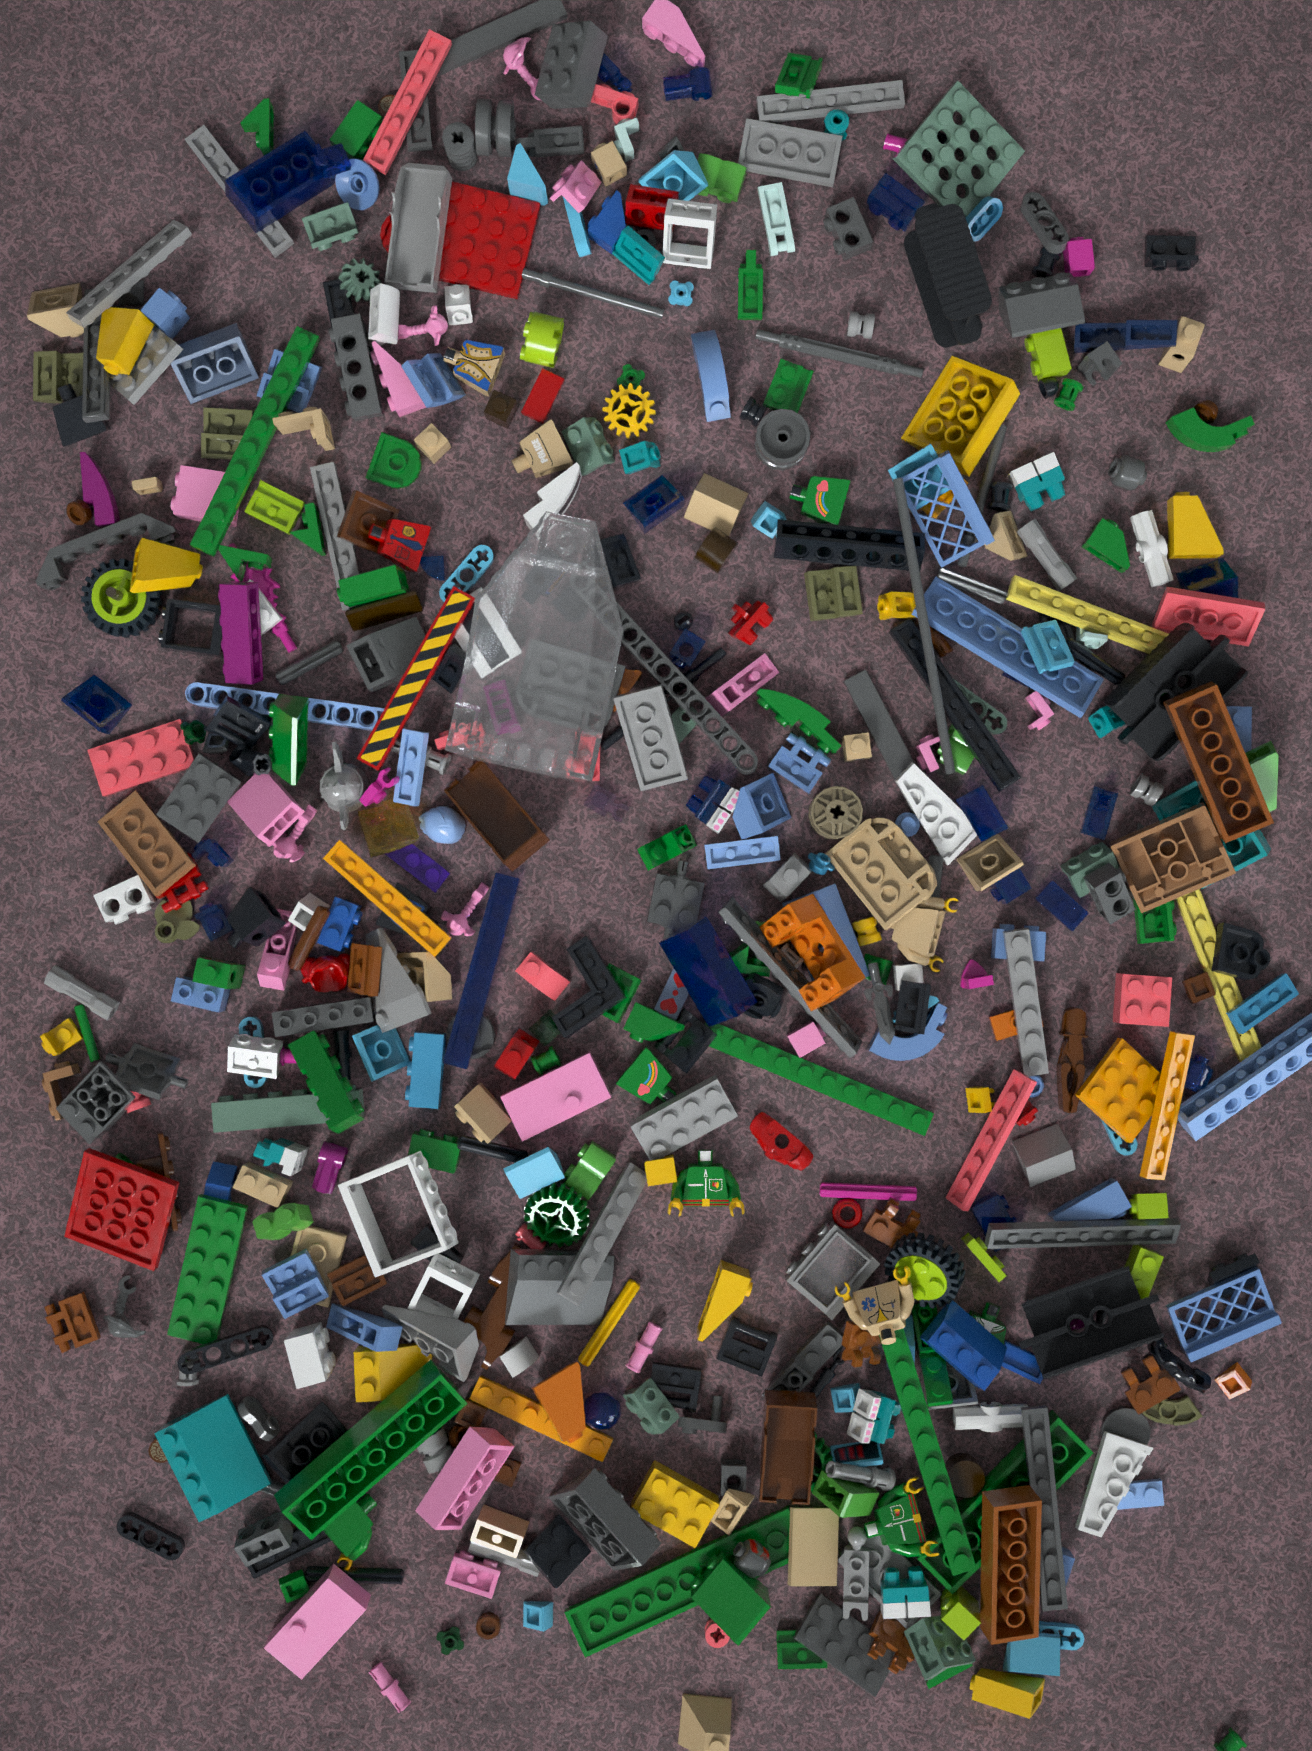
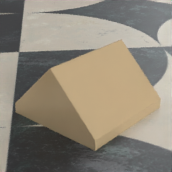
(715, 504)
(989, 862)

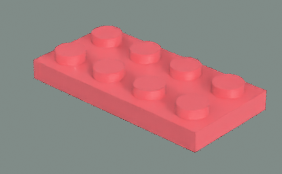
(1209, 614)
(141, 758)

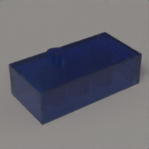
(277, 183)
(708, 972)

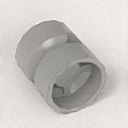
(436, 1451)

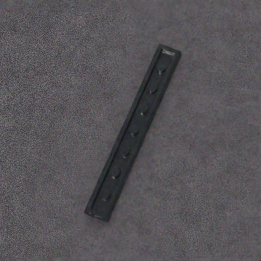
(958, 709)

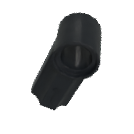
(250, 761)

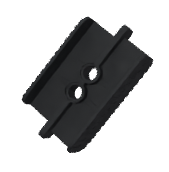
(948, 274)
(1139, 693)
(1128, 1325)

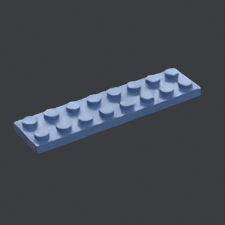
(1004, 647)

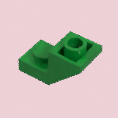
(667, 847)

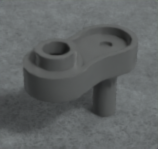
(253, 1412)
(691, 1425)

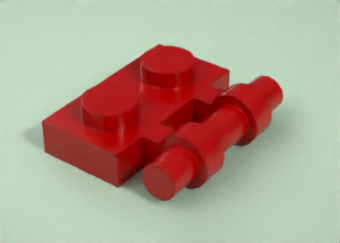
(194, 891)

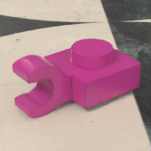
(377, 789)

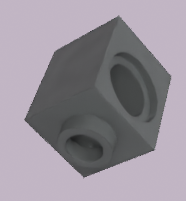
(733, 1467)

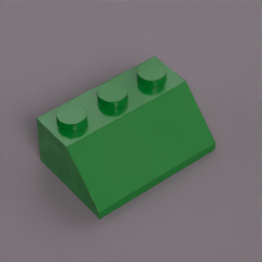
(289, 736)

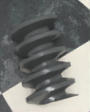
(460, 146)

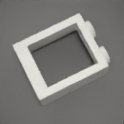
(694, 215)
(441, 1269)

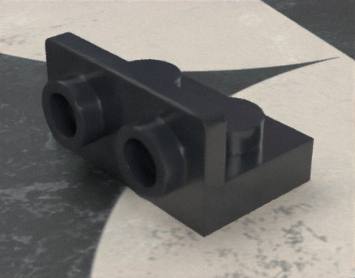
(1170, 251)
(619, 561)

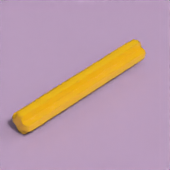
(609, 1322)

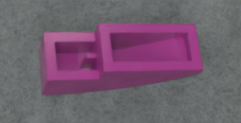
(98, 492)

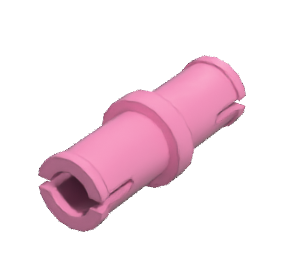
(644, 1347)
(389, 1687)

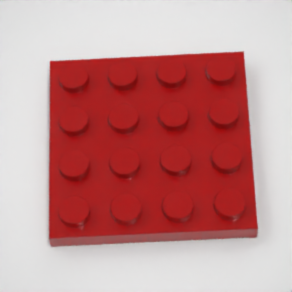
(487, 239)
(121, 1209)

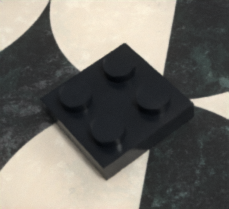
(556, 1551)

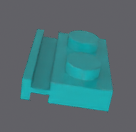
(638, 255)

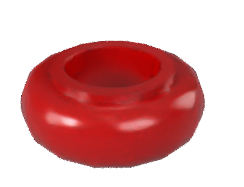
(839, 1206)

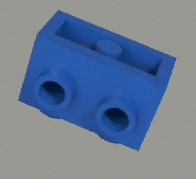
(340, 924)

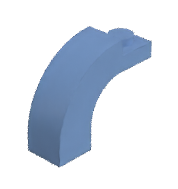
(711, 375)
(914, 1045)

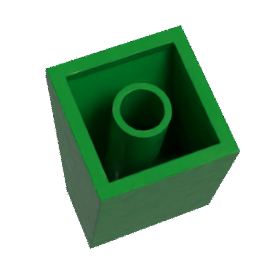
(730, 1597)

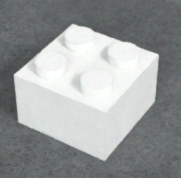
(309, 1355)

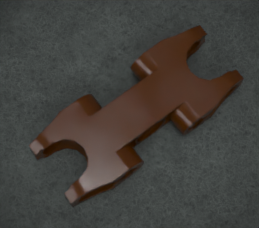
(491, 1322)

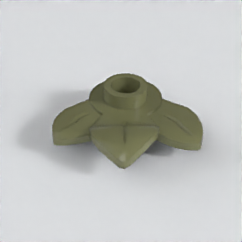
(178, 921)

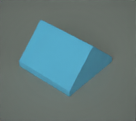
(677, 173)
(524, 178)
(912, 485)
(380, 1051)
(535, 1172)
(1034, 1655)

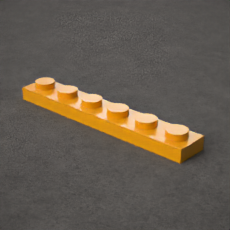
(387, 898)
(1167, 1105)
(531, 1414)

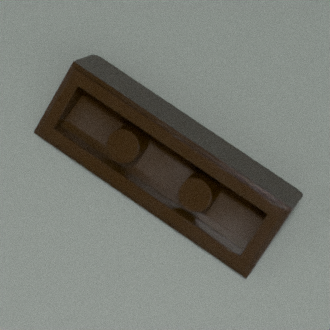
(384, 610)

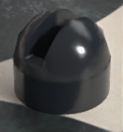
(1048, 387)
(686, 624)

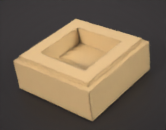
(147, 485)

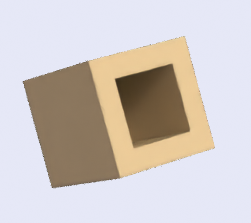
(608, 163)
(432, 443)
(856, 747)

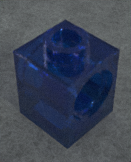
(692, 640)
(1010, 887)

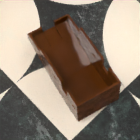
(496, 815)
(787, 1446)

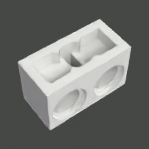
(123, 894)

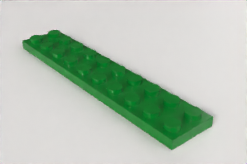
(667, 1588)

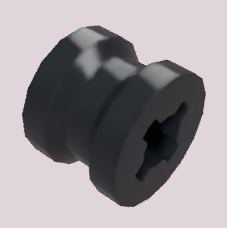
(753, 411)

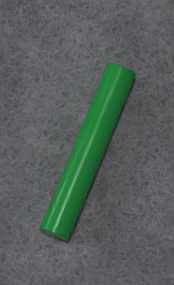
(87, 1033)

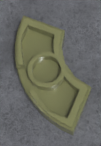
(1174, 1411)

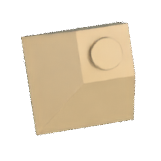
(50, 307)
(429, 974)
(705, 1723)

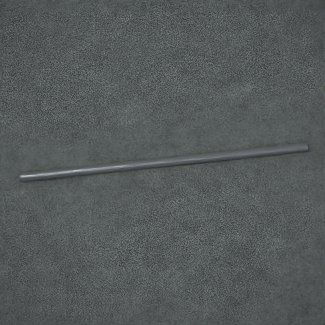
(924, 625)

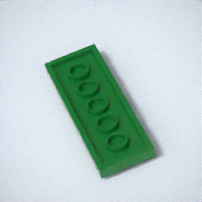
(207, 1269)

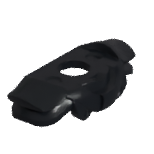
(1190, 1377)

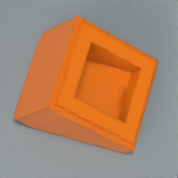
(1234, 1381)

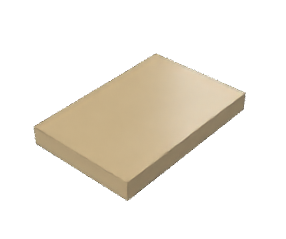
(325, 1250)
(813, 1547)

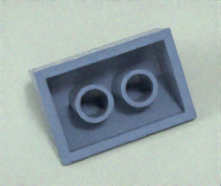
(214, 363)

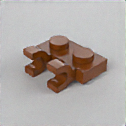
(887, 1229)
(855, 1338)
(1151, 1390)
(890, 1634)

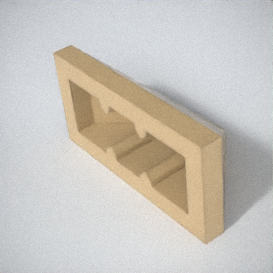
(1007, 541)

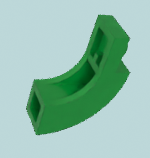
(1202, 437)

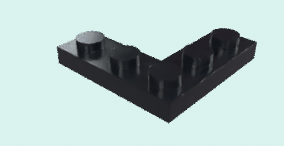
(604, 989)

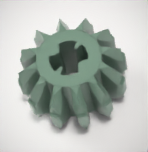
(351, 275)

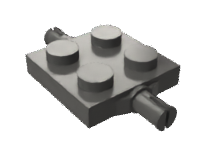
(675, 900)
(147, 1071)

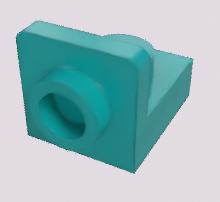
(640, 457)
(1105, 721)

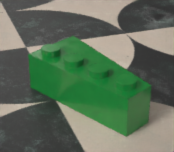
(326, 1081)

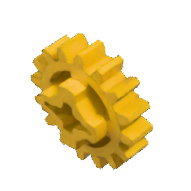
(617, 415)

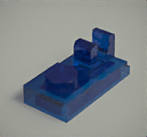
(1098, 813)

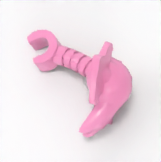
(514, 60)
(435, 325)
(285, 846)
(457, 923)

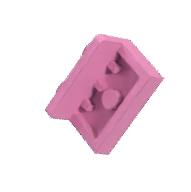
(576, 185)
(473, 1574)

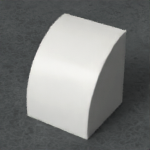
(304, 910)
(907, 972)
(519, 1356)

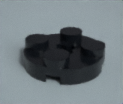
(770, 994)

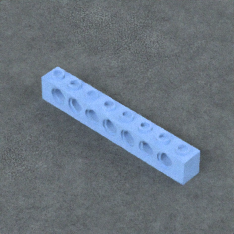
(1248, 1080)

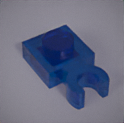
(610, 72)

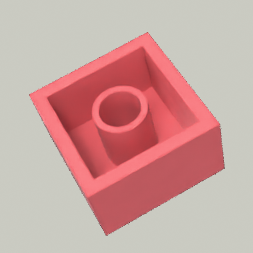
(1142, 999)

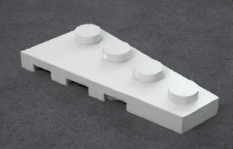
(937, 813)
(1111, 1475)

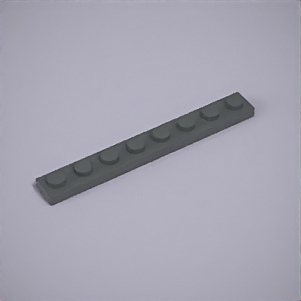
(789, 975)
(1082, 1233)
(1042, 1480)

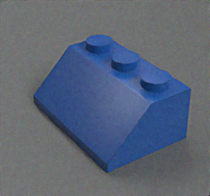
(965, 1345)

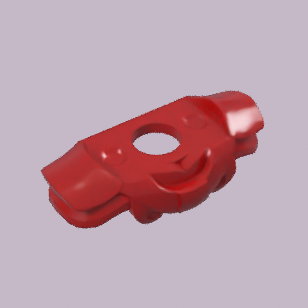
(765, 1131)

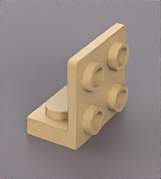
(311, 419)

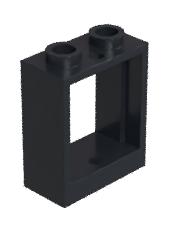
(170, 616)

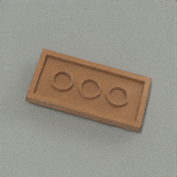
(146, 843)

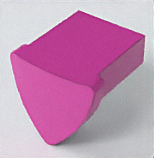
(975, 976)

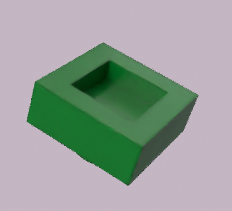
(294, 1585)

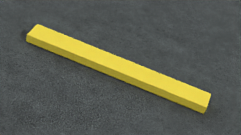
(1084, 615)
(1227, 992)

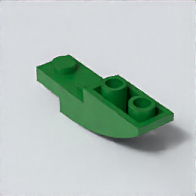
(790, 710)
(931, 1364)

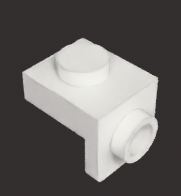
(458, 304)

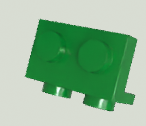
(1155, 924)

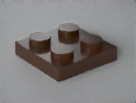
(360, 515)

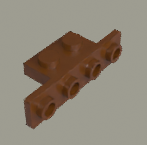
(162, 1167)

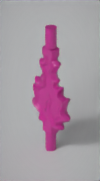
(267, 586)

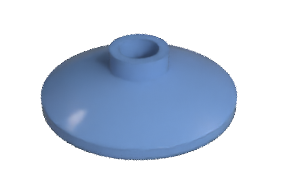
(351, 190)

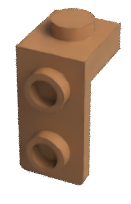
(51, 1084)

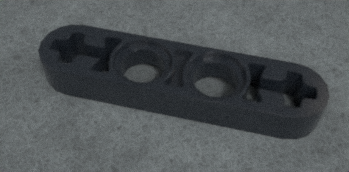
(223, 1345)

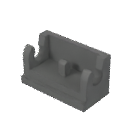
(1102, 360)

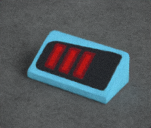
(857, 1454)

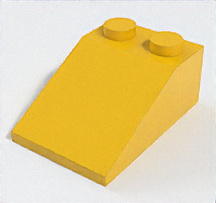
(726, 1295)
(384, 1371)

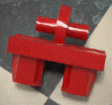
(746, 617)

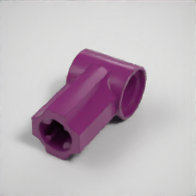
(330, 1162)

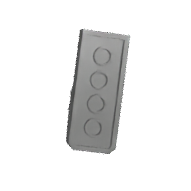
(418, 227)

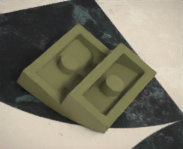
(54, 371)
(223, 431)
(833, 593)

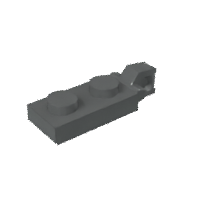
(553, 142)

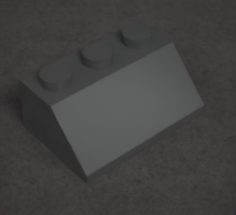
(1041, 304)

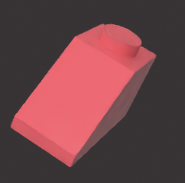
(542, 976)

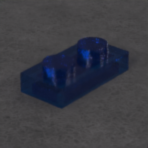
(1061, 905)

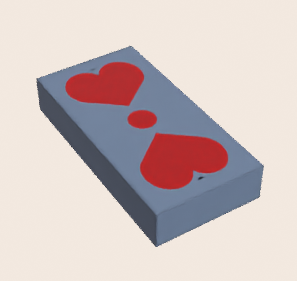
(672, 997)

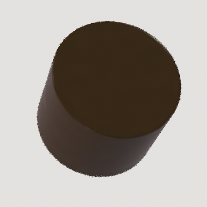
(716, 550)
(965, 1475)

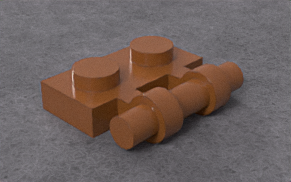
(78, 1320)

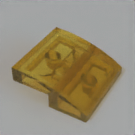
(387, 827)

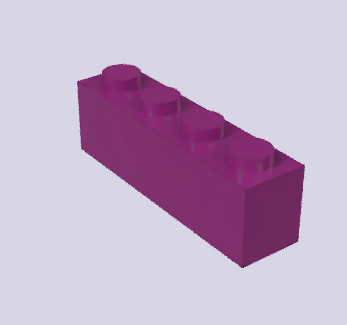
(241, 632)

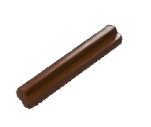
(309, 938)

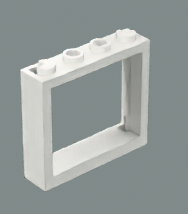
(368, 1228)

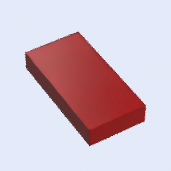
(542, 396)

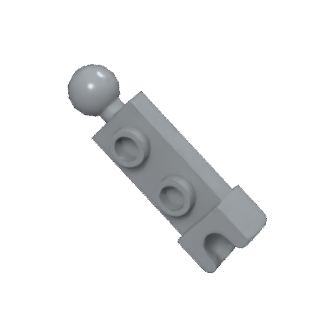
(856, 1573)

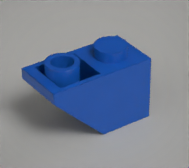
(608, 225)

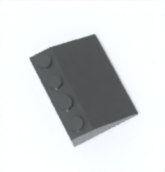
(534, 1284)
(606, 1520)

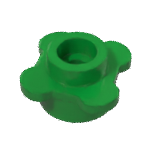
(628, 371)

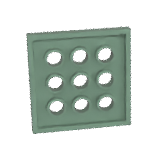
(958, 136)

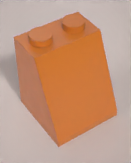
(563, 1402)

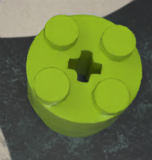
(542, 339)

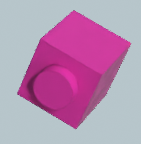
(1079, 257)

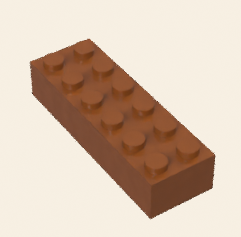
(1218, 762)
(1010, 1564)

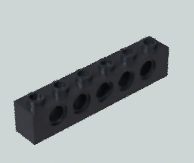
(844, 545)

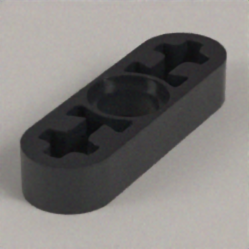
(162, 1551)

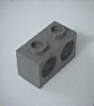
(853, 228)
(1110, 893)
(264, 1538)

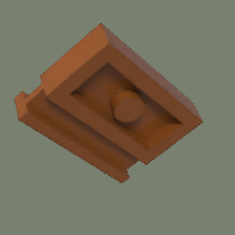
(364, 969)

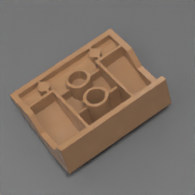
(1172, 857)

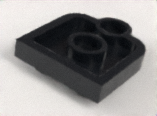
(1239, 952)

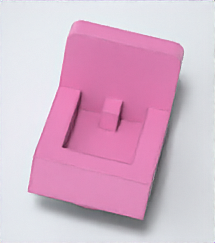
(1040, 706)
(926, 758)

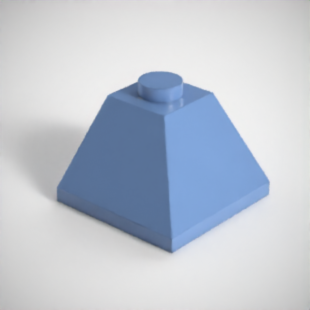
(760, 807)

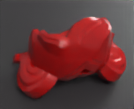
(326, 972)

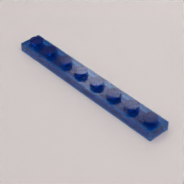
(481, 971)

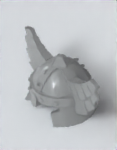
(343, 786)

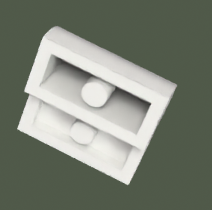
(383, 315)

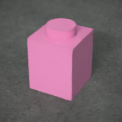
(806, 1038)

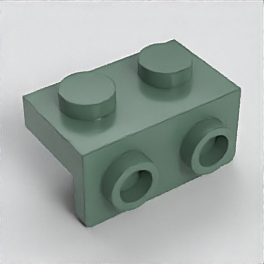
(330, 226)
(588, 444)
(1085, 863)
(651, 1407)

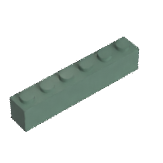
(270, 1111)

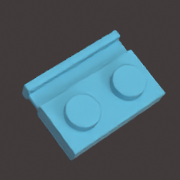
(1047, 646)

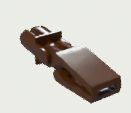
(1071, 1057)

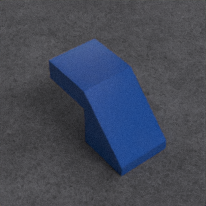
(220, 1180)

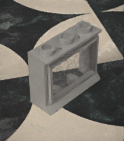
(828, 1263)

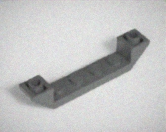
(52, 573)

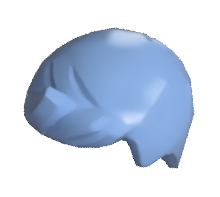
(443, 824)

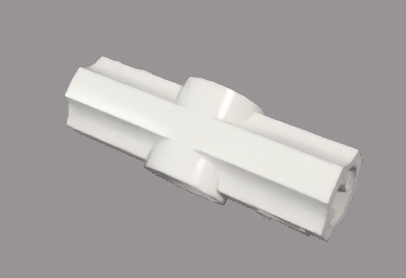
(1151, 548)
(988, 1417)

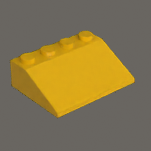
(962, 412)

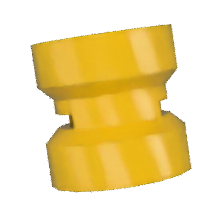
(867, 931)

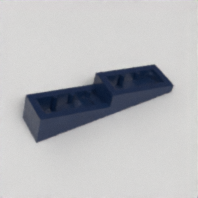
(1126, 336)

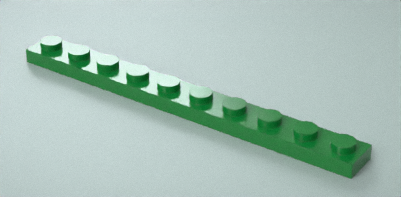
(255, 441)
(821, 1079)
(928, 1455)

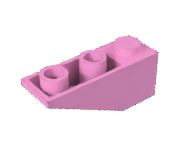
(669, 26)
(403, 394)
(277, 952)

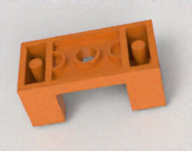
(806, 926)

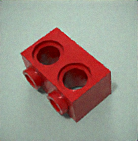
(647, 206)

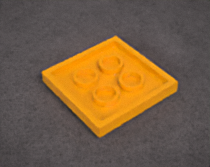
(1122, 1090)

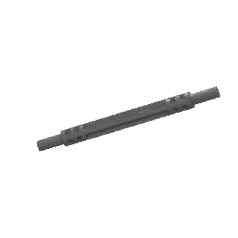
(839, 353)

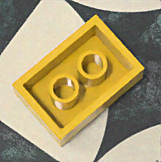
(675, 1503)

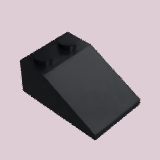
(304, 1442)

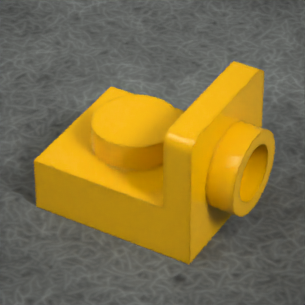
(896, 605)
(61, 1037)

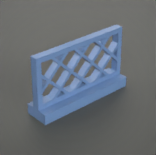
(965, 500)
(1225, 1333)

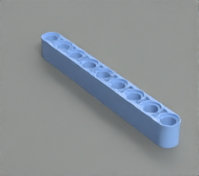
(260, 700)

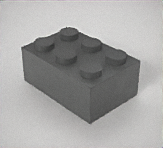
(571, 65)
(199, 797)

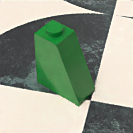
(372, 586)

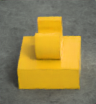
(979, 1099)

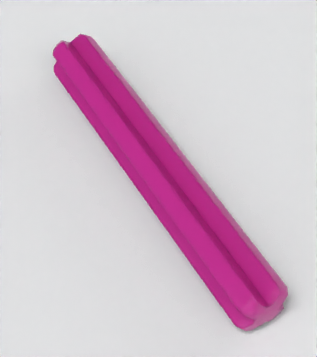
(867, 1191)

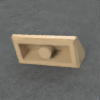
(731, 1510)

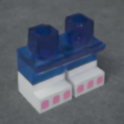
(709, 813)

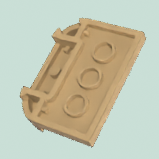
(884, 869)

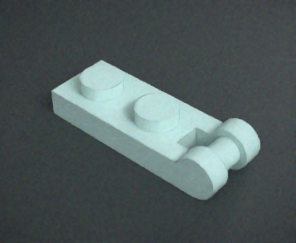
(776, 218)

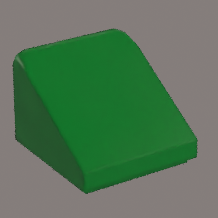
(883, 965)

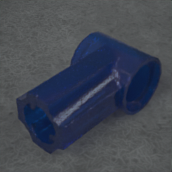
(691, 85)

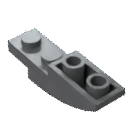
(807, 1359)

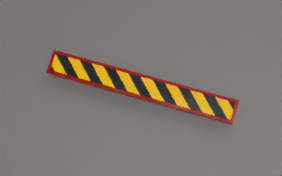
(416, 678)

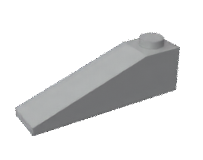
(398, 997)
(440, 1336)

